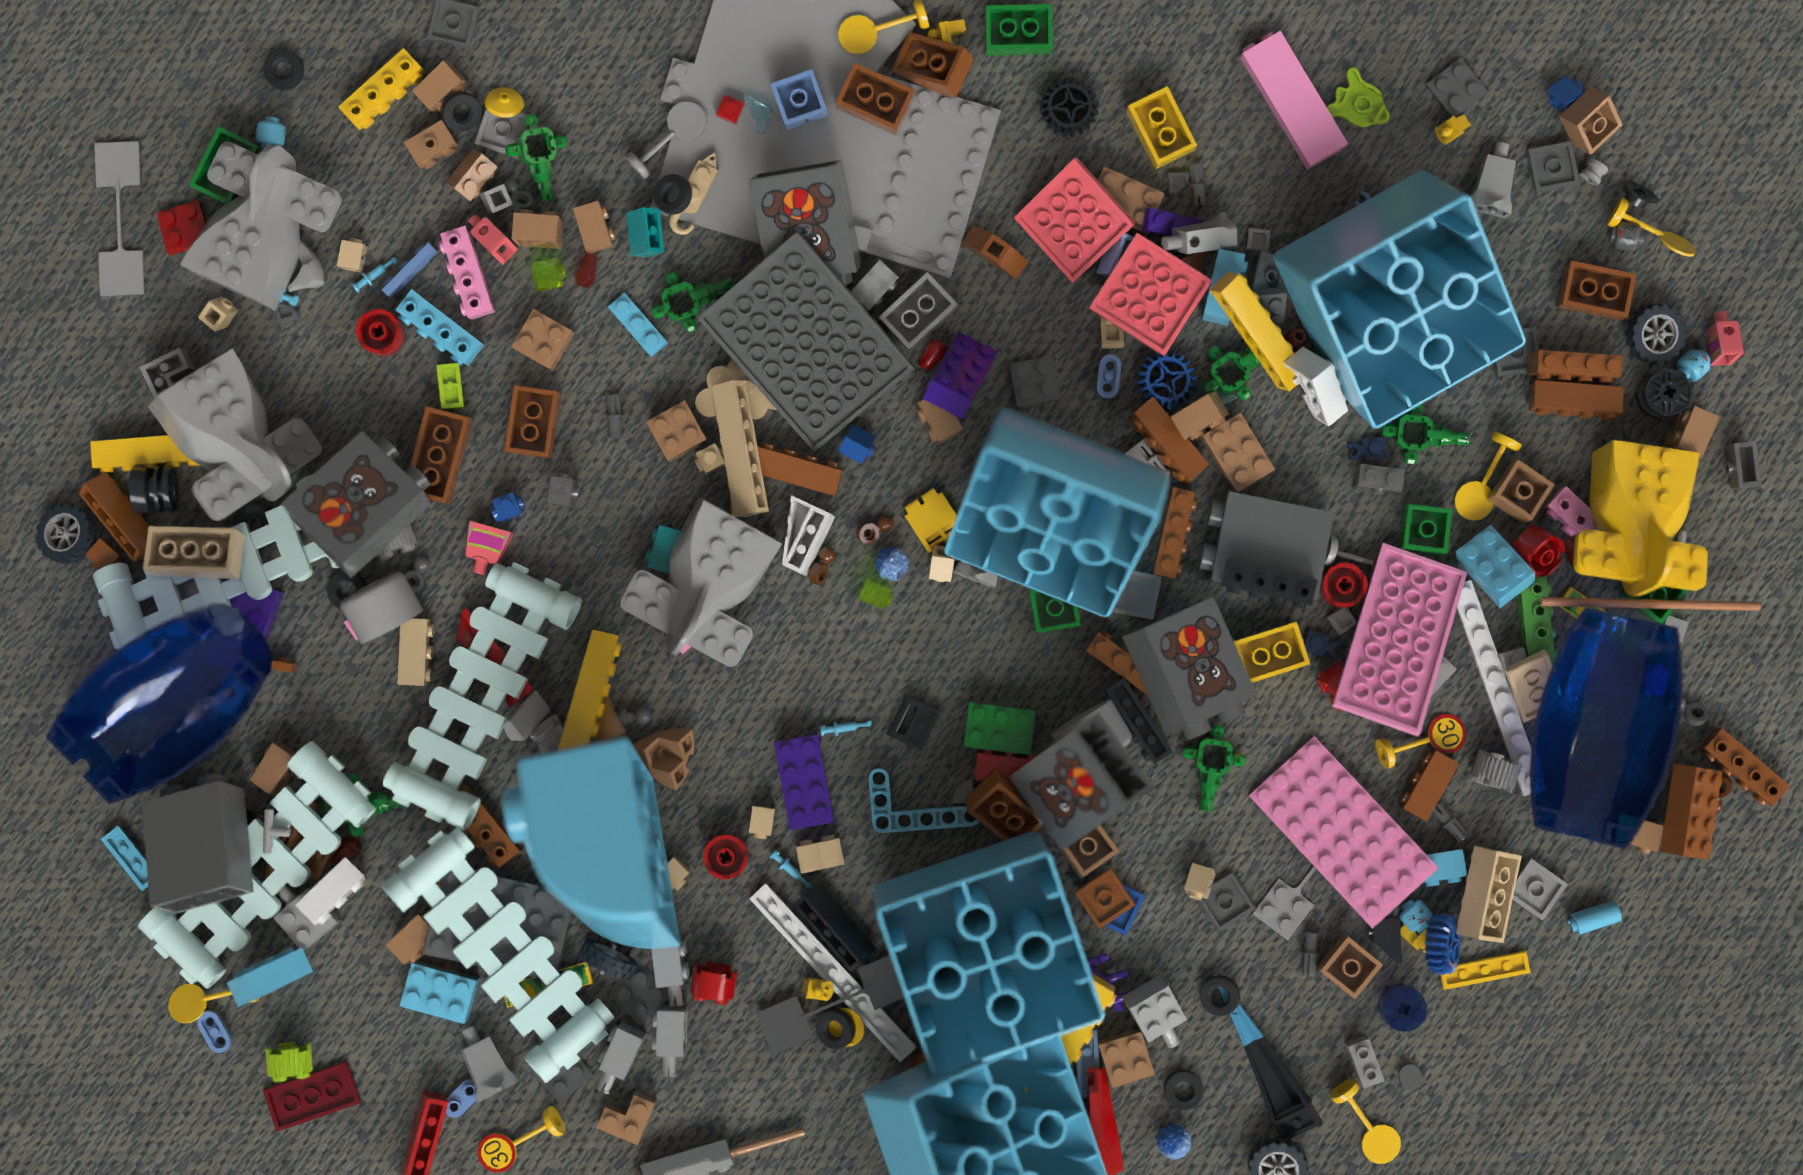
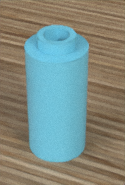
(1595, 917)

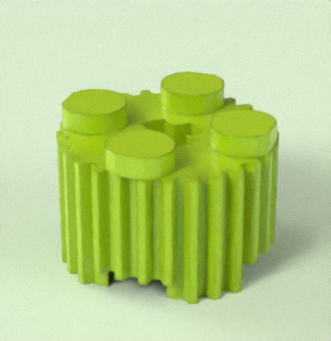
(289, 1061)

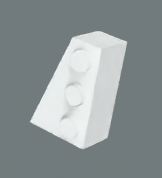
(1319, 384)
(804, 535)
(331, 892)

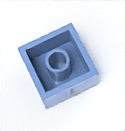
(799, 99)

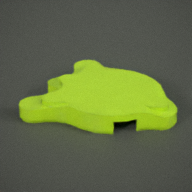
(1359, 103)

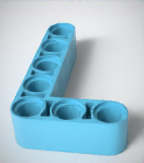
(914, 814)

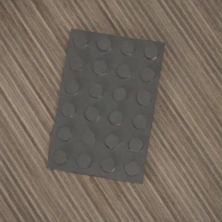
(544, 917)

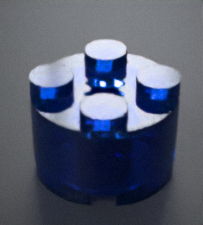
(1413, 1014)

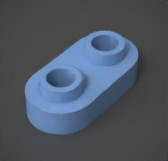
(1109, 377)
(213, 1032)
(461, 1098)

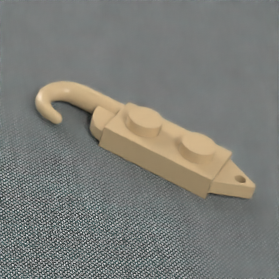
(701, 182)

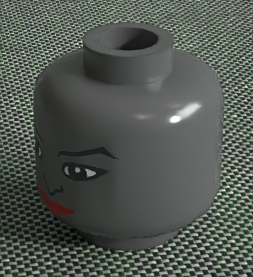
(1627, 236)

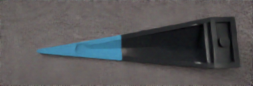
(1284, 1096)

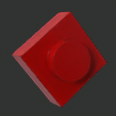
(730, 109)

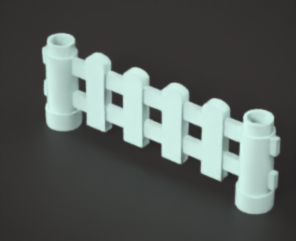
(123, 598)
(322, 778)
(442, 798)
(419, 878)

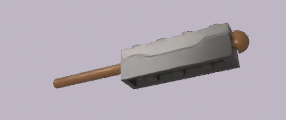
(708, 1156)

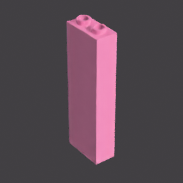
(1293, 99)

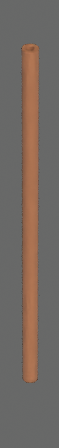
(1649, 603)

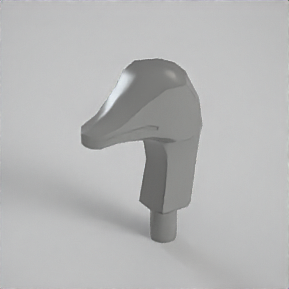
(311, 272)

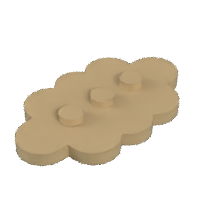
(720, 374)

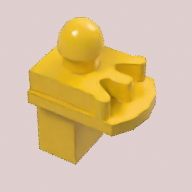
(946, 29)
(1452, 128)
(1413, 939)
(817, 989)

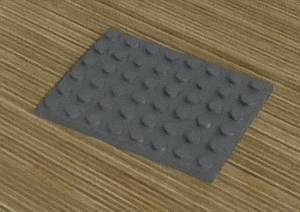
(806, 341)

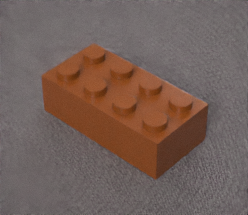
(441, 451)
(1691, 811)

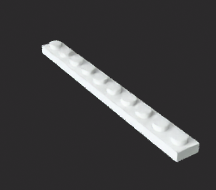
(1495, 682)
(830, 969)

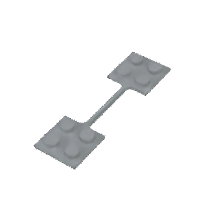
(121, 270)
(1284, 907)

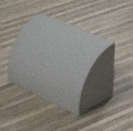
(526, 717)

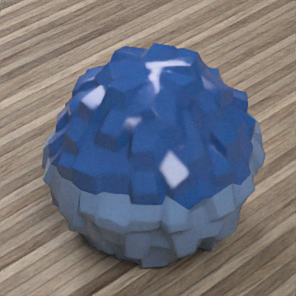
(891, 563)
(1174, 1141)

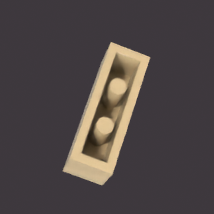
(415, 652)

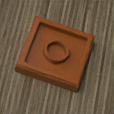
(1104, 898)

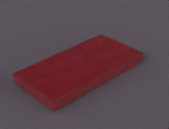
(312, 1097)

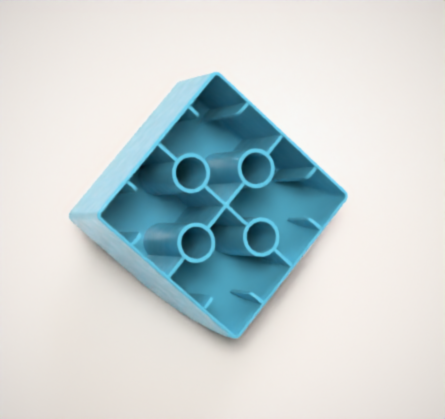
(1401, 296)
(1057, 512)
(597, 839)
(987, 953)
(985, 1120)

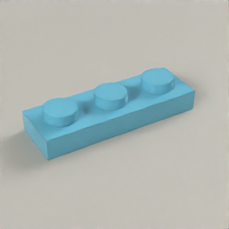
(637, 324)
(128, 855)

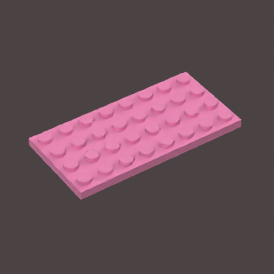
(1400, 639)
(1343, 832)

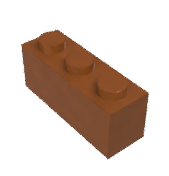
(1428, 784)

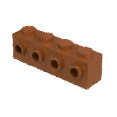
(1574, 365)
(1575, 399)
(1164, 437)
(799, 469)
(116, 514)
(1173, 532)
(1115, 658)
(1744, 767)
(490, 833)

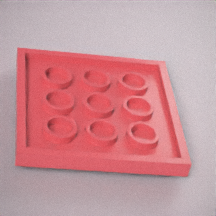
(1074, 220)
(1150, 294)

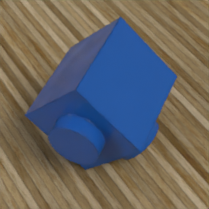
(858, 444)

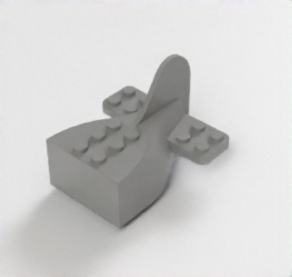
(256, 236)
(223, 427)
(710, 571)

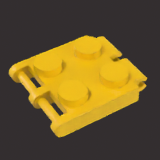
(931, 518)

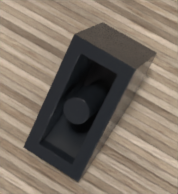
(1387, 937)

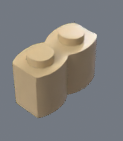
(819, 854)

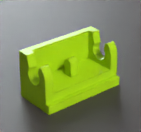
(449, 386)

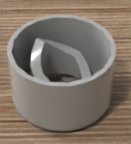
(380, 606)
(1108, 713)

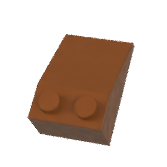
(933, 64)

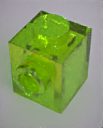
(548, 274)
(876, 595)

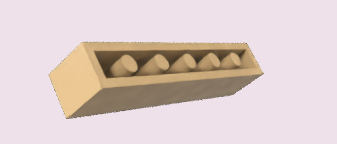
(740, 448)

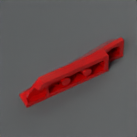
(465, 637)
(1103, 1120)

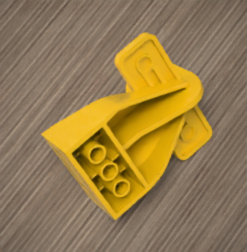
(1639, 506)

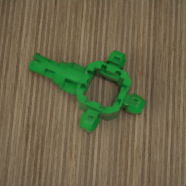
(539, 166)
(701, 295)
(1244, 360)
(1433, 434)
(1210, 776)
(380, 800)

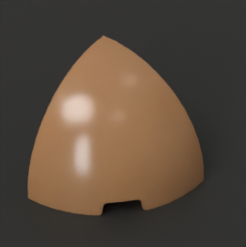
(609, 723)
(667, 755)

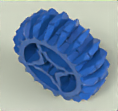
(1159, 361)
(1442, 944)

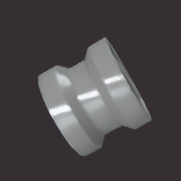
(1593, 172)

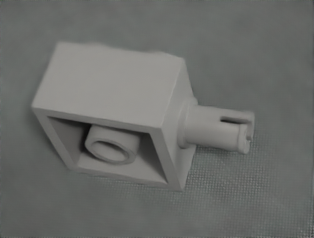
(297, 925)
(671, 970)
(1155, 1010)
(671, 1036)
(619, 1056)

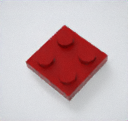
(181, 226)

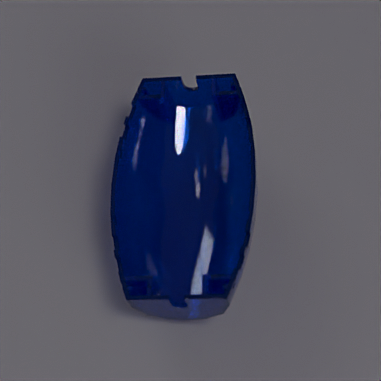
(163, 700)
(1606, 727)

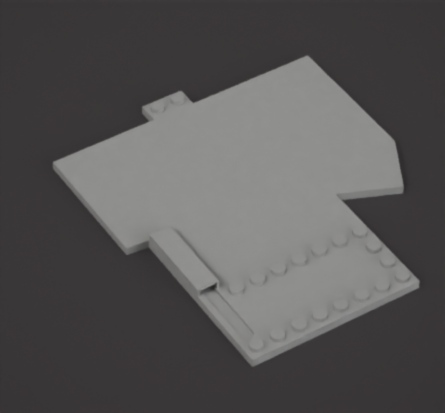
(903, 189)

